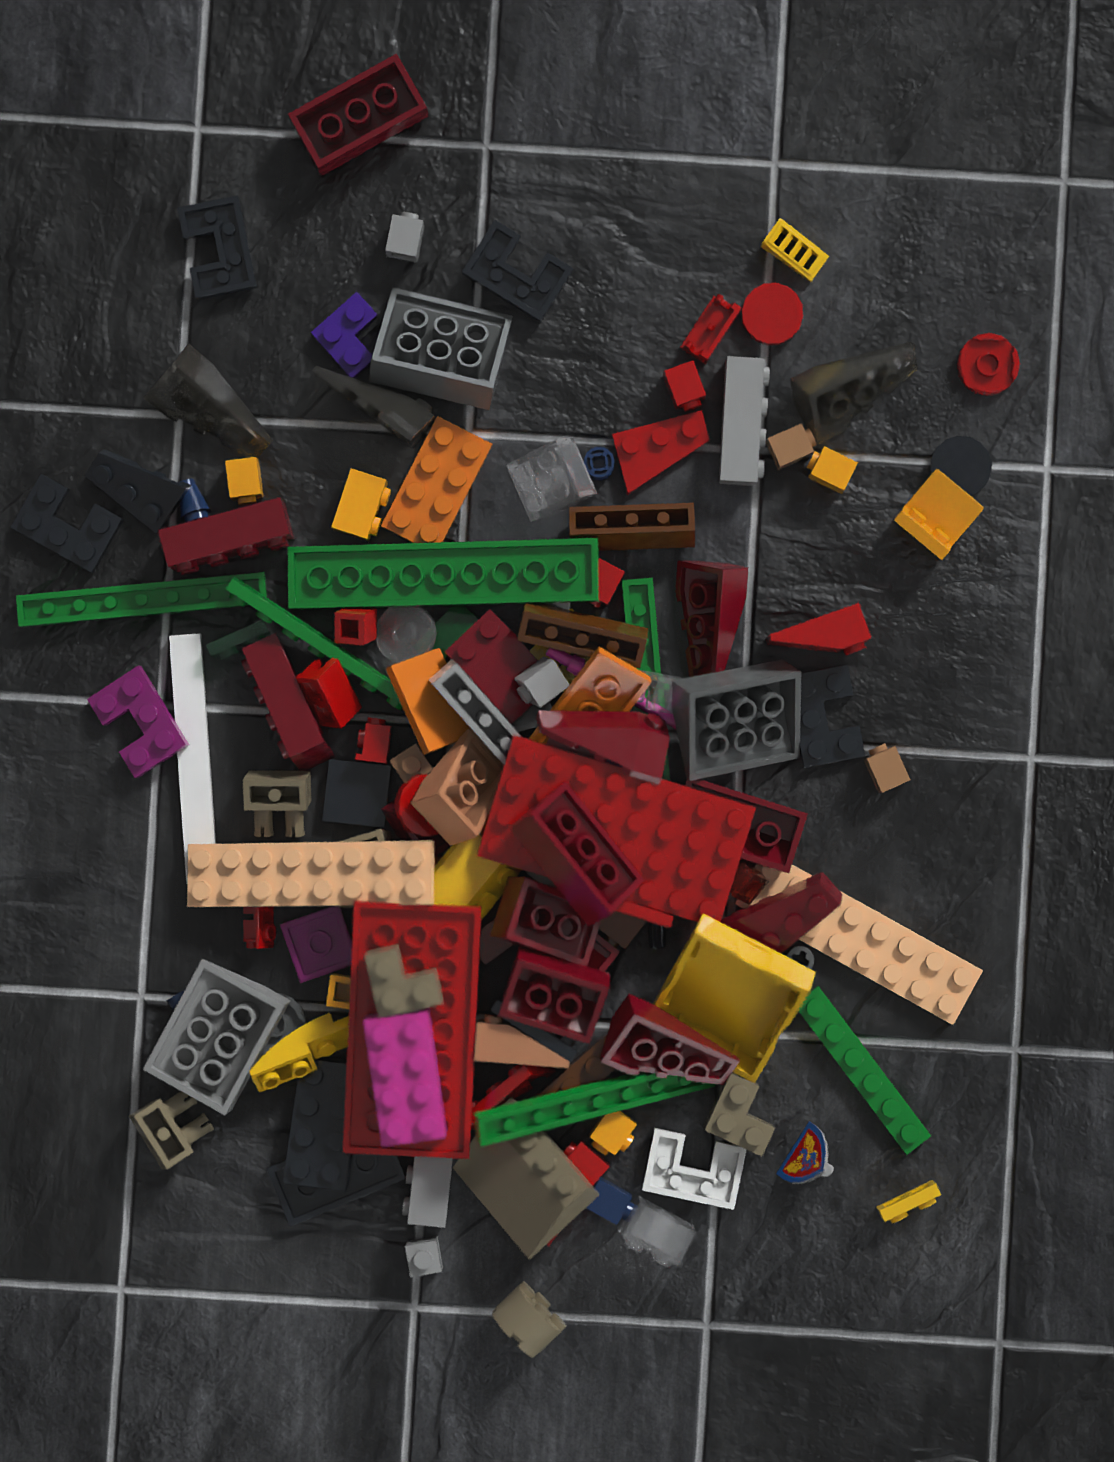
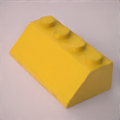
(469, 879)

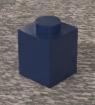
(612, 1202)

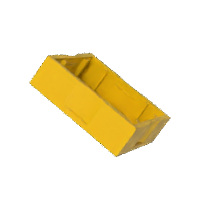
(735, 992)

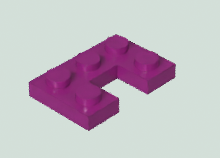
(161, 733)

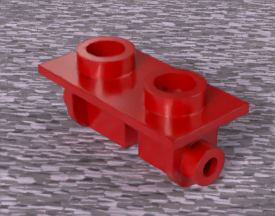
(260, 931)

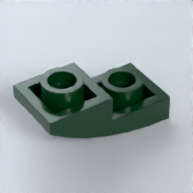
(453, 626)

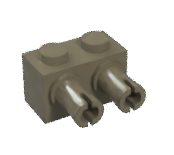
(277, 791)
(162, 1135)

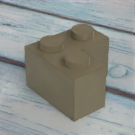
(396, 991)
(731, 1119)

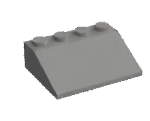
(216, 1036)

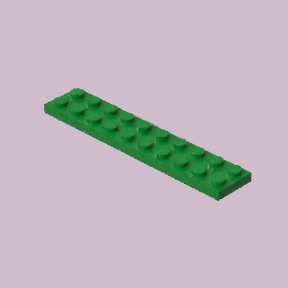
(443, 574)

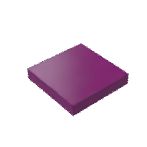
(318, 943)

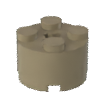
(528, 1319)

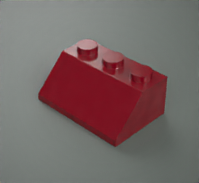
(554, 994)

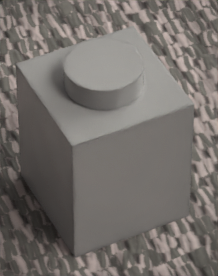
(405, 237)
(541, 682)
(424, 1256)

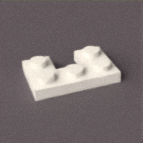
(711, 1187)

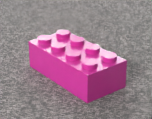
(405, 1077)

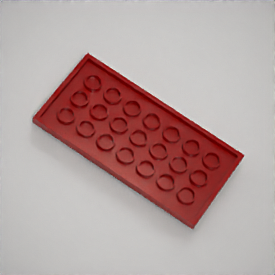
(671, 833)
(427, 939)

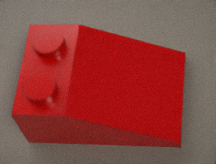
(828, 633)

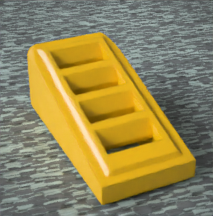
(801, 241)

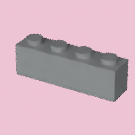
(742, 421)
(474, 708)
(429, 1191)

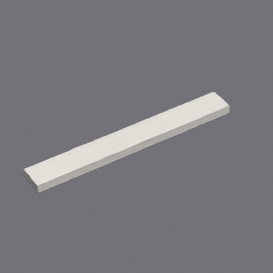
(194, 759)

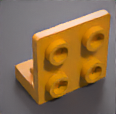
(938, 513)

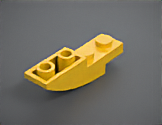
(297, 1052)

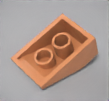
(460, 789)
(506, 1043)

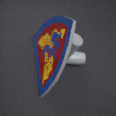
(807, 1157)

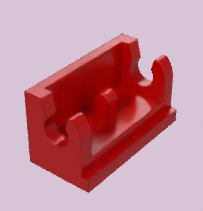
(710, 328)
(329, 693)

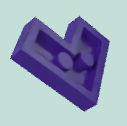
(339, 333)

